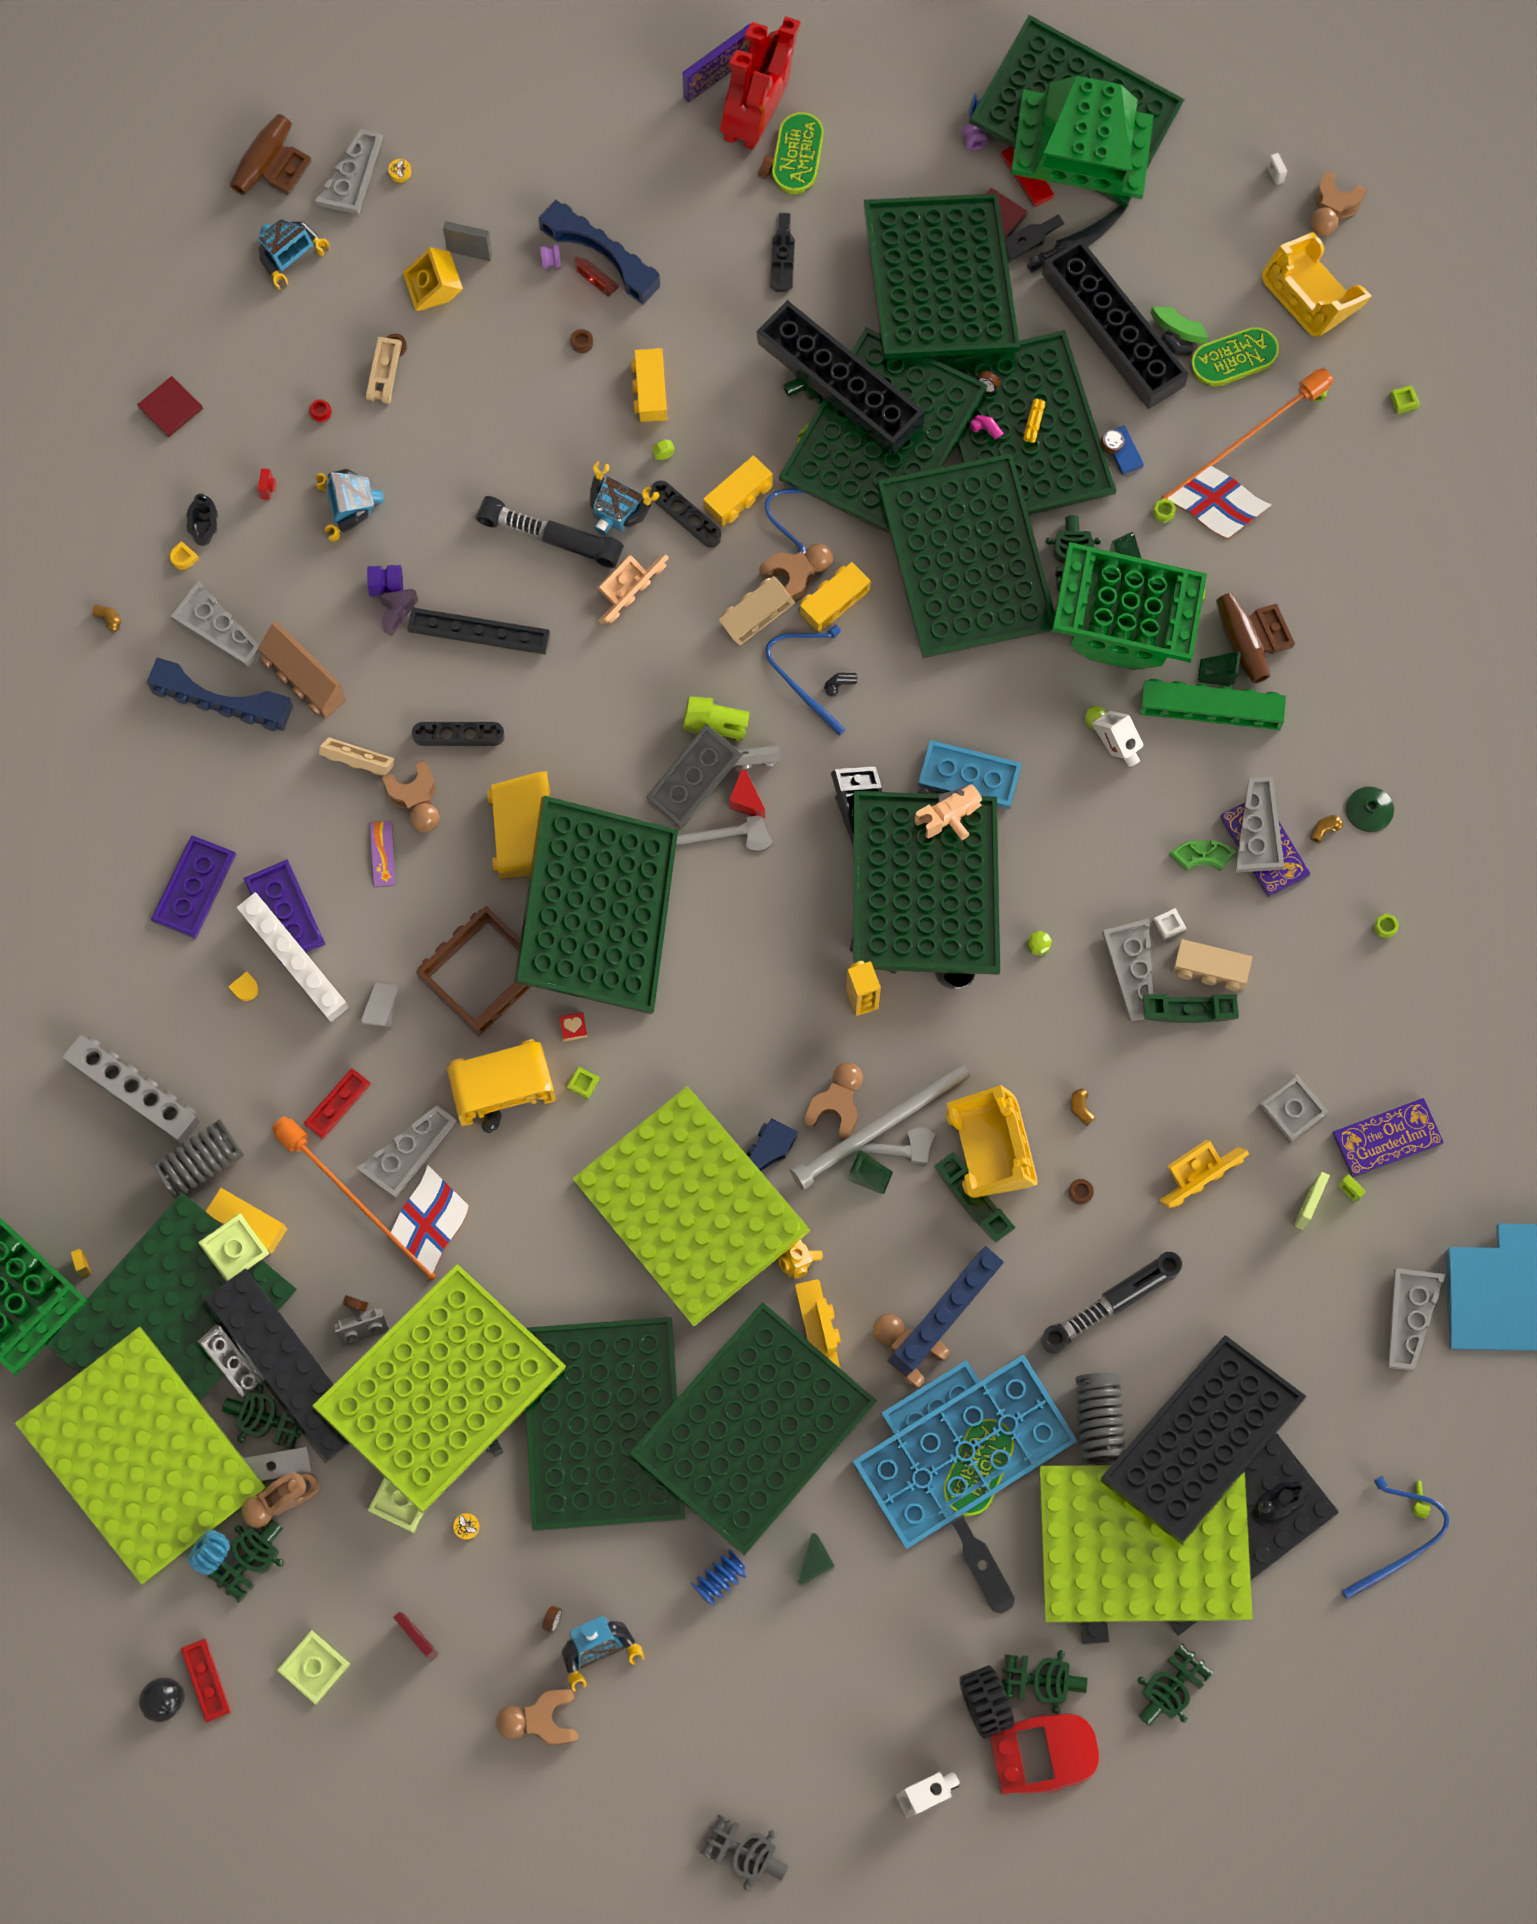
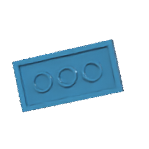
(955, 767)

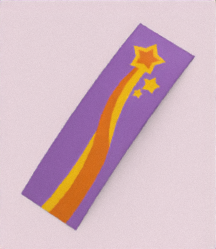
(382, 853)

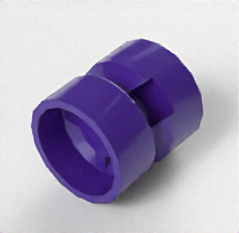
(384, 580)

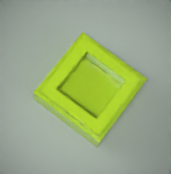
(1404, 399)
(583, 1083)
(1351, 1188)

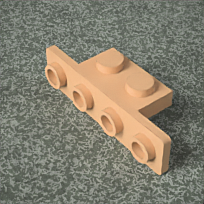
(625, 582)

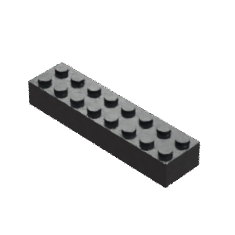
(1115, 323)
(840, 377)
(276, 1358)

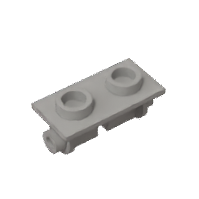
(350, 1330)

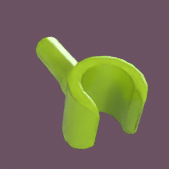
(1420, 1509)

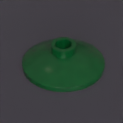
(1370, 819)

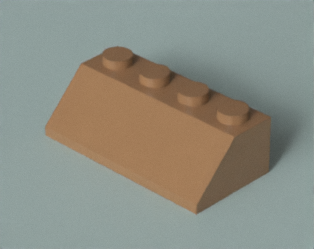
(301, 671)

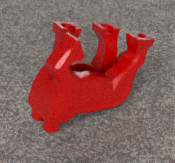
(758, 81)

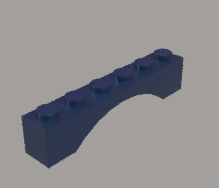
(565, 226)
(264, 708)
(773, 1144)
(945, 1311)

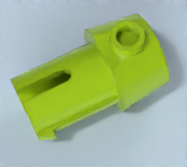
(724, 720)

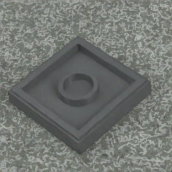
(467, 241)

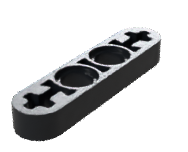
(688, 511)
(458, 731)

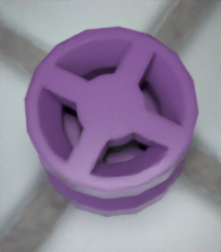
(974, 137)
(550, 256)

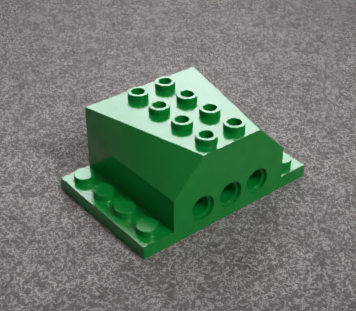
(1083, 137)
(1128, 608)
(32, 1300)

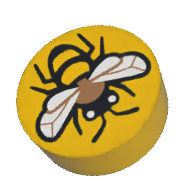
(399, 170)
(466, 1526)

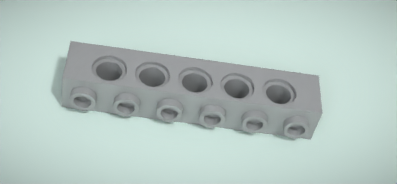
(178, 1128)

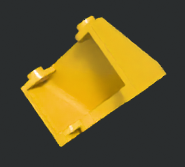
(1309, 288)
(515, 821)
(500, 1080)
(992, 1142)

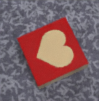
(573, 1026)

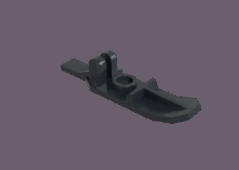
(1033, 235)
(782, 264)
(990, 1579)

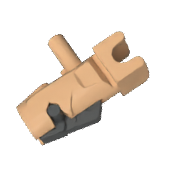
(949, 811)

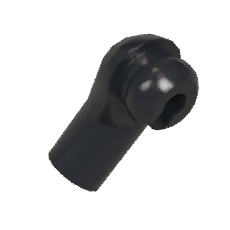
(1174, 345)
(837, 680)
(491, 1121)

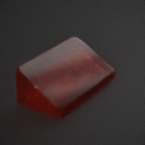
(595, 276)

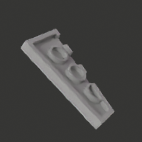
(352, 175)
(211, 622)
(1260, 832)
(1132, 963)
(403, 1157)
(1411, 1313)

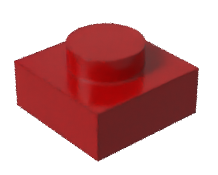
(266, 484)

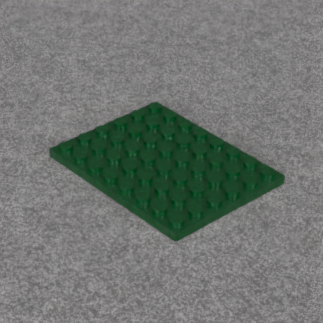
(1047, 55)
(941, 276)
(1067, 456)
(844, 463)
(967, 555)
(924, 898)
(596, 905)
(162, 1292)
(592, 1418)
(753, 1428)

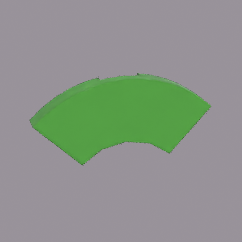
(1187, 329)
(1203, 853)

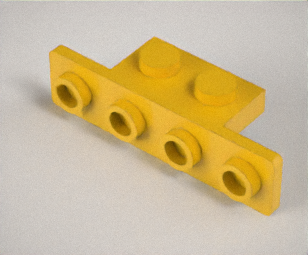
(1197, 1169)
(818, 1318)

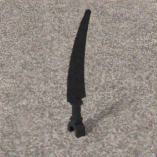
(1088, 235)

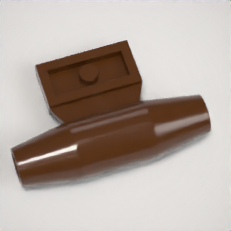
(269, 158)
(1254, 634)

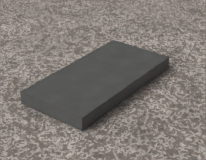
(694, 775)

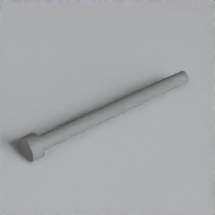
(804, 1175)

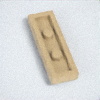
(356, 756)

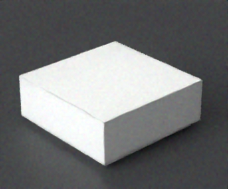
(1277, 169)
(1169, 924)

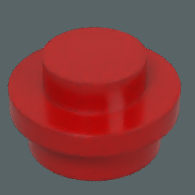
(320, 411)

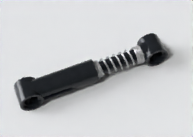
(602, 550)
(1114, 1300)

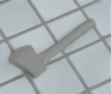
(754, 828)
(918, 1150)

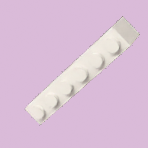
(293, 957)

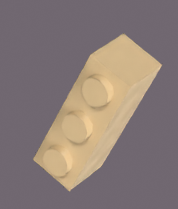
(756, 610)
(1212, 965)

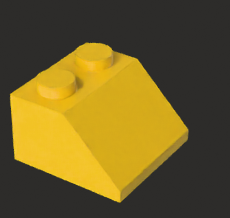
(432, 279)

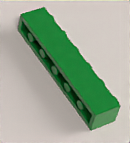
(1212, 704)

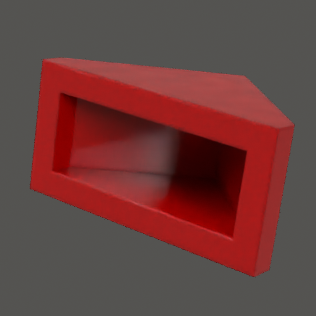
(745, 798)

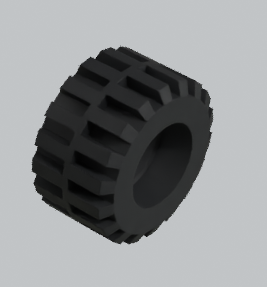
(986, 1701)

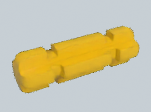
(1034, 420)

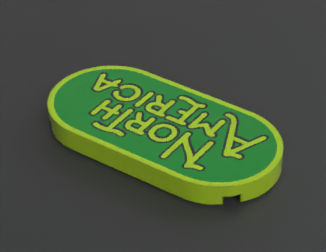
(798, 153)
(1235, 356)
(982, 1456)

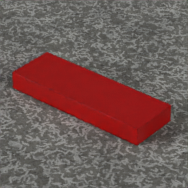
(1035, 189)
(337, 1103)
(205, 1680)

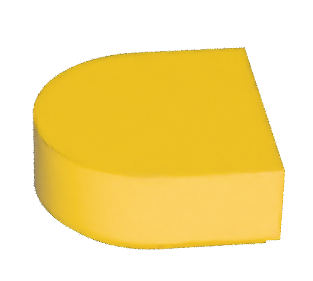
(182, 556)
(245, 987)
(80, 1262)

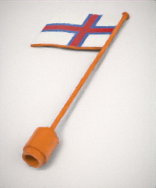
(1218, 498)
(425, 1220)

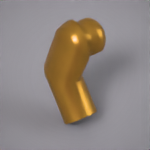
(110, 615)
(1325, 824)
(1078, 1106)

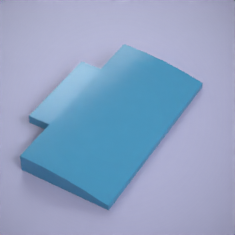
(1494, 1292)
(929, 1426)

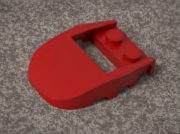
(1071, 1751)

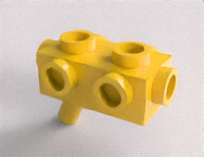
(798, 1259)

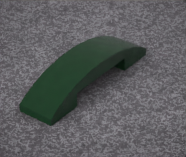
(1190, 1009)
(981, 1208)

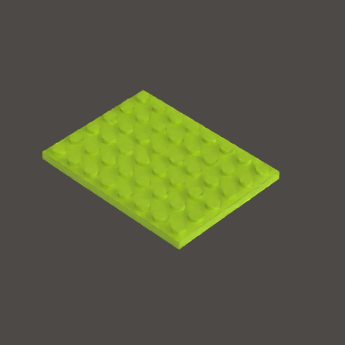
(691, 1205)
(439, 1388)
(140, 1455)
(1120, 1567)

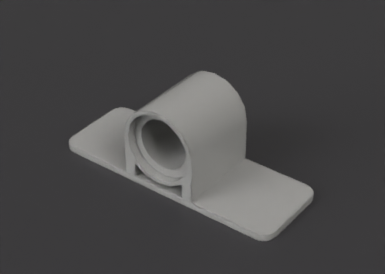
(380, 1005)

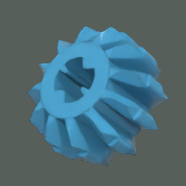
(208, 1552)

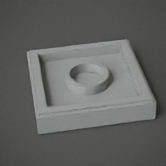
(1293, 1109)

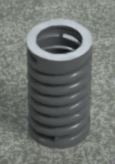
(197, 1160)
(1108, 1416)

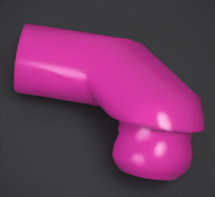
(986, 423)

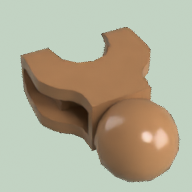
(1334, 205)
(798, 568)
(415, 798)
(838, 1099)
(890, 1331)
(277, 1498)
(537, 1719)

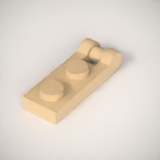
(383, 369)

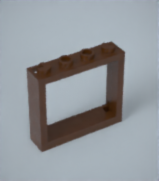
(447, 950)

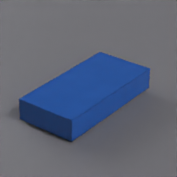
(1128, 457)

